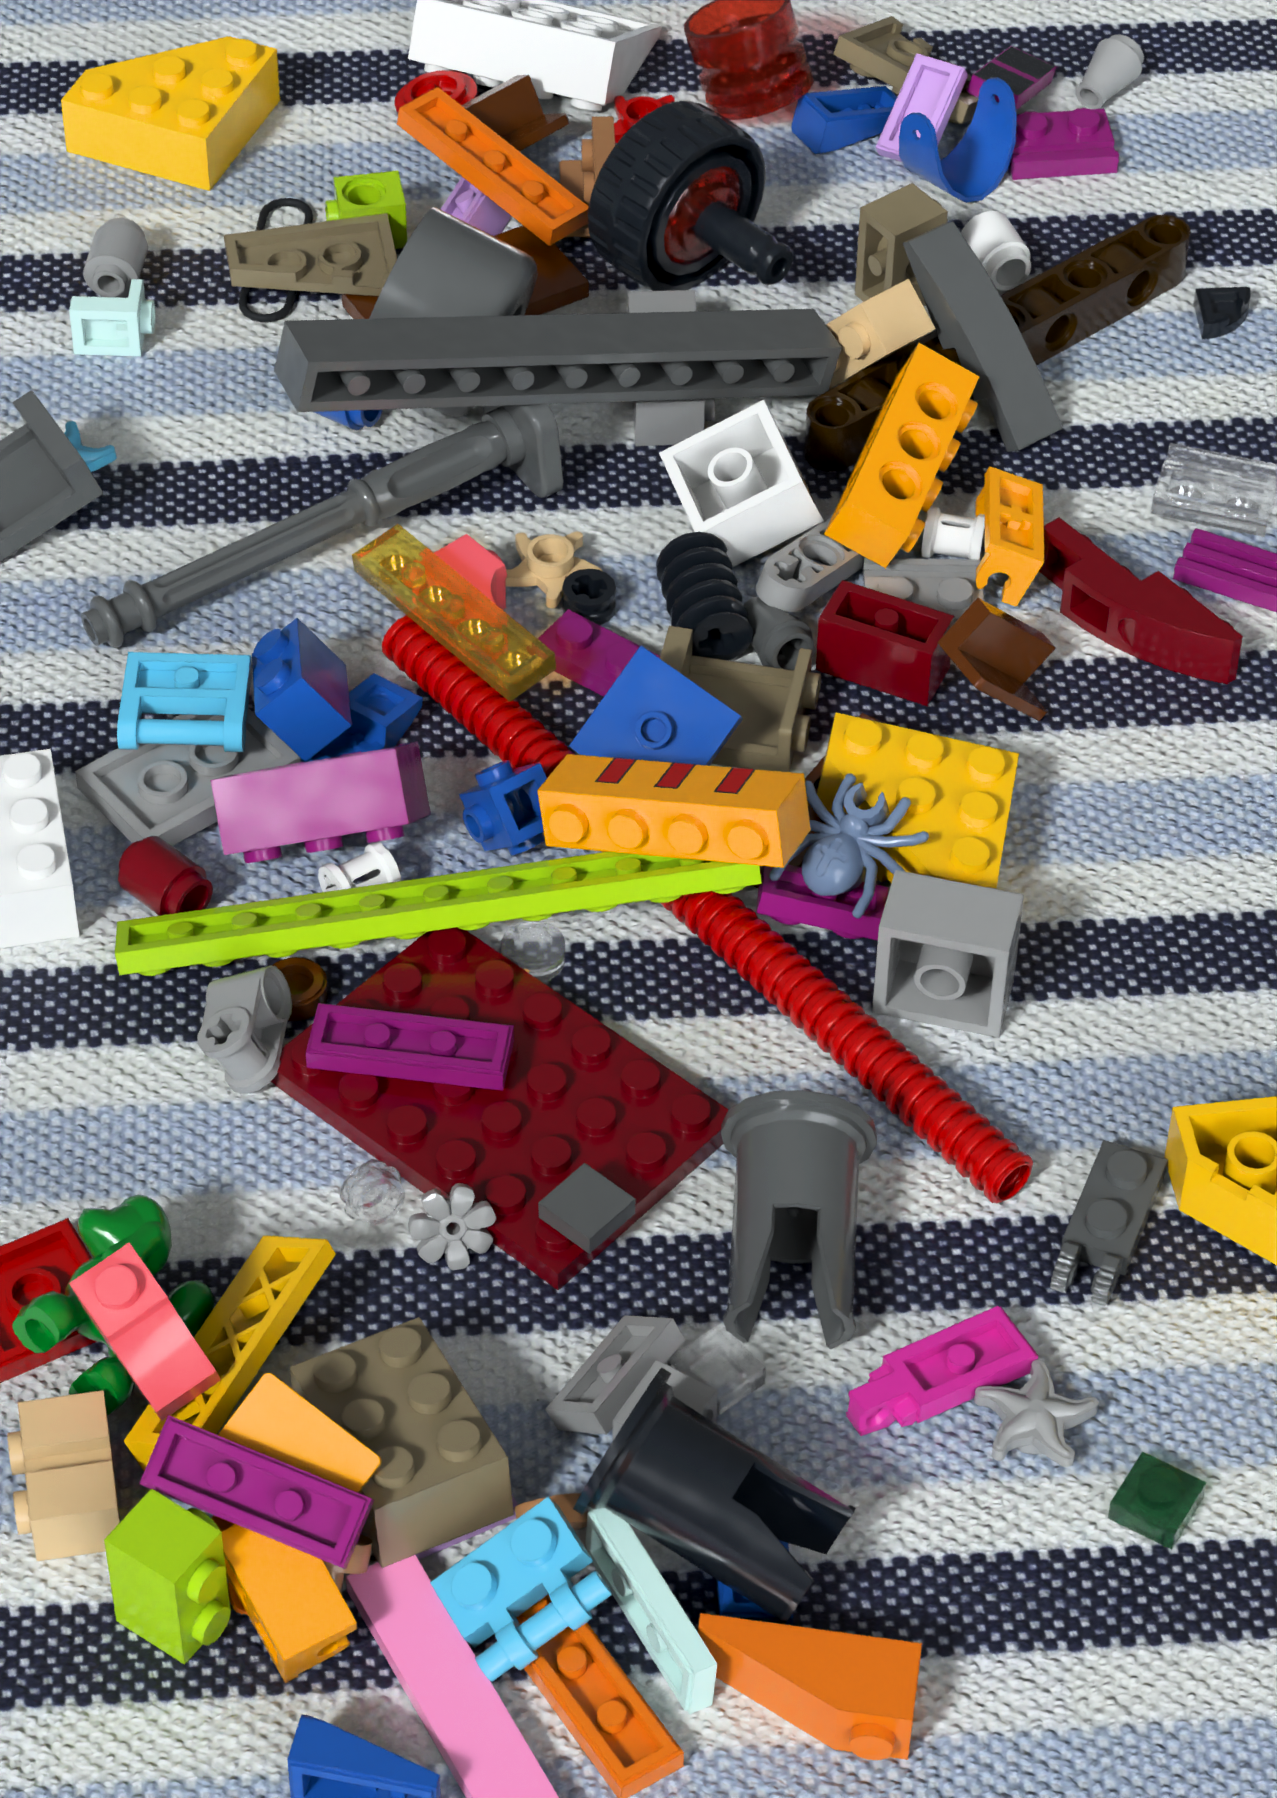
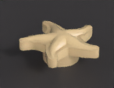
(547, 563)

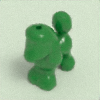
(57, 1315)

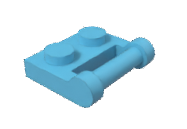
(188, 687)

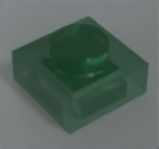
(1157, 1500)

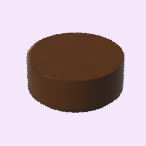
(307, 986)

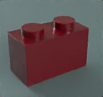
(883, 642)

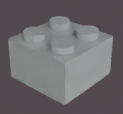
(947, 953)

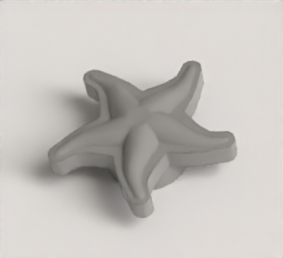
(1035, 1416)

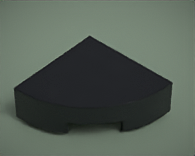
(1220, 309)

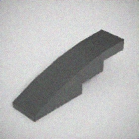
(984, 334)

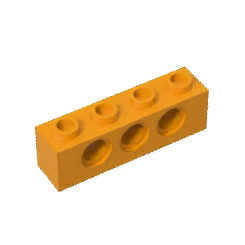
(903, 457)

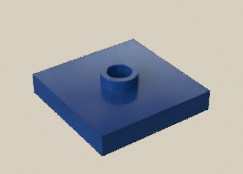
(656, 717)

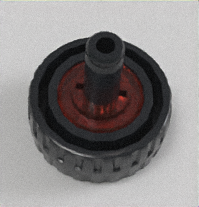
(684, 201)

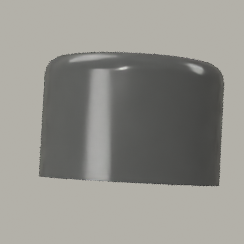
(456, 273)

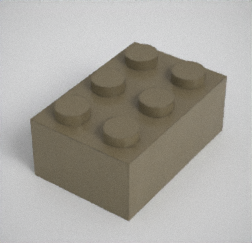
(438, 1455)

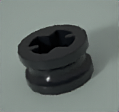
(590, 595)

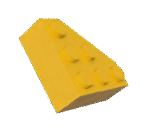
(174, 110)
(955, 793)
(1227, 1169)

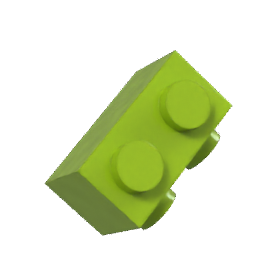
(169, 1576)

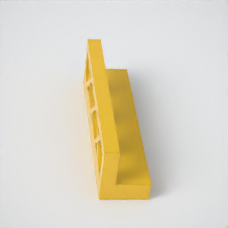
(243, 1331)

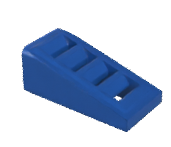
(841, 117)
(342, 1765)

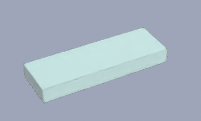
(651, 1609)

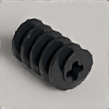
(704, 595)

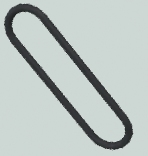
(291, 294)

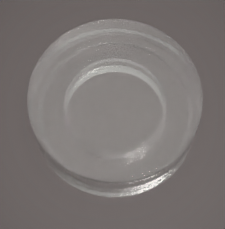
(535, 948)

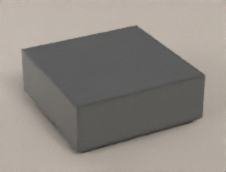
(586, 1208)

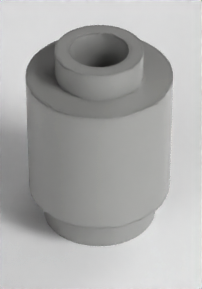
(115, 257)

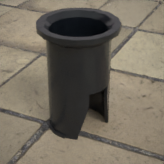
(714, 1500)

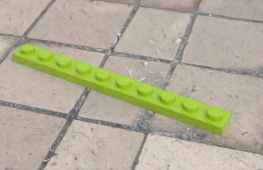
(415, 907)

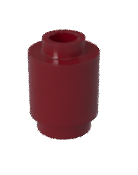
(163, 877)

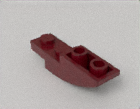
(1139, 617)

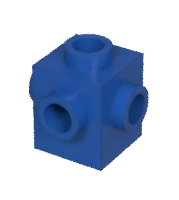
(505, 807)

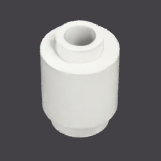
(998, 249)

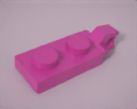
(941, 1372)

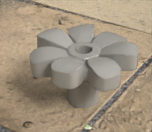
(452, 1226)

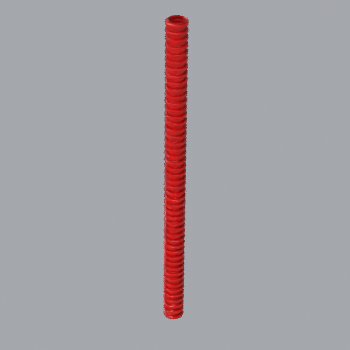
(746, 944)

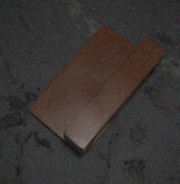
(516, 113)
(998, 655)

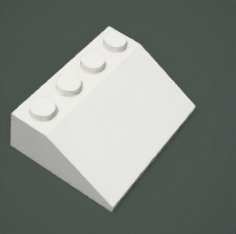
(556, 43)

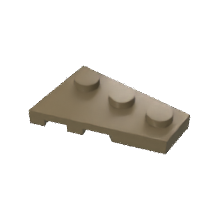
(886, 54)
(315, 257)

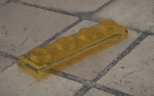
(454, 612)

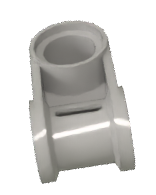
(246, 1026)

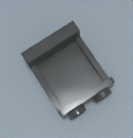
(39, 477)

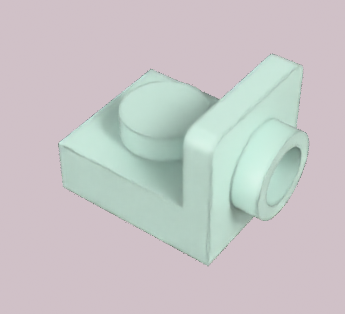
(112, 323)

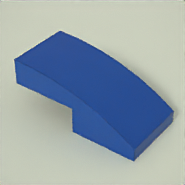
(378, 718)

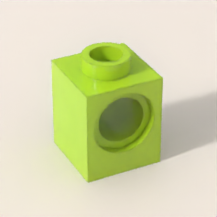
(368, 196)

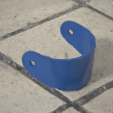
(978, 159)

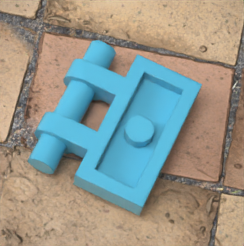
(512, 1574)

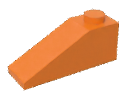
(830, 1684)

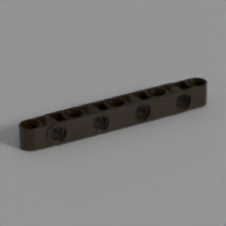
(1051, 316)

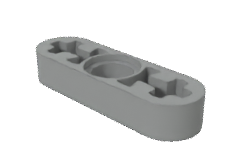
(809, 578)

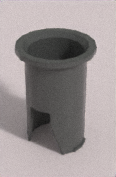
(795, 1201)

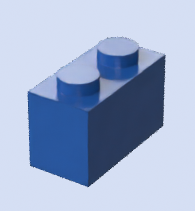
(300, 689)

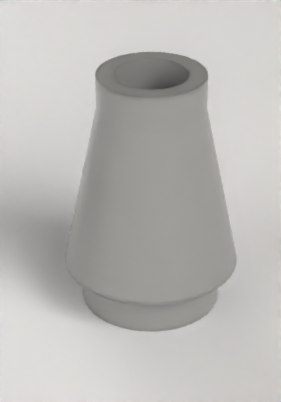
(1112, 68)

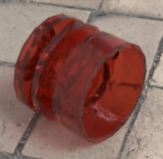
(748, 56)

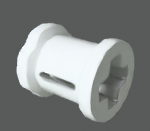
(953, 535)
(375, 863)

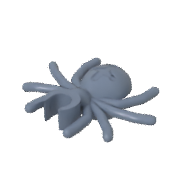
(845, 845)

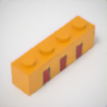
(675, 810)

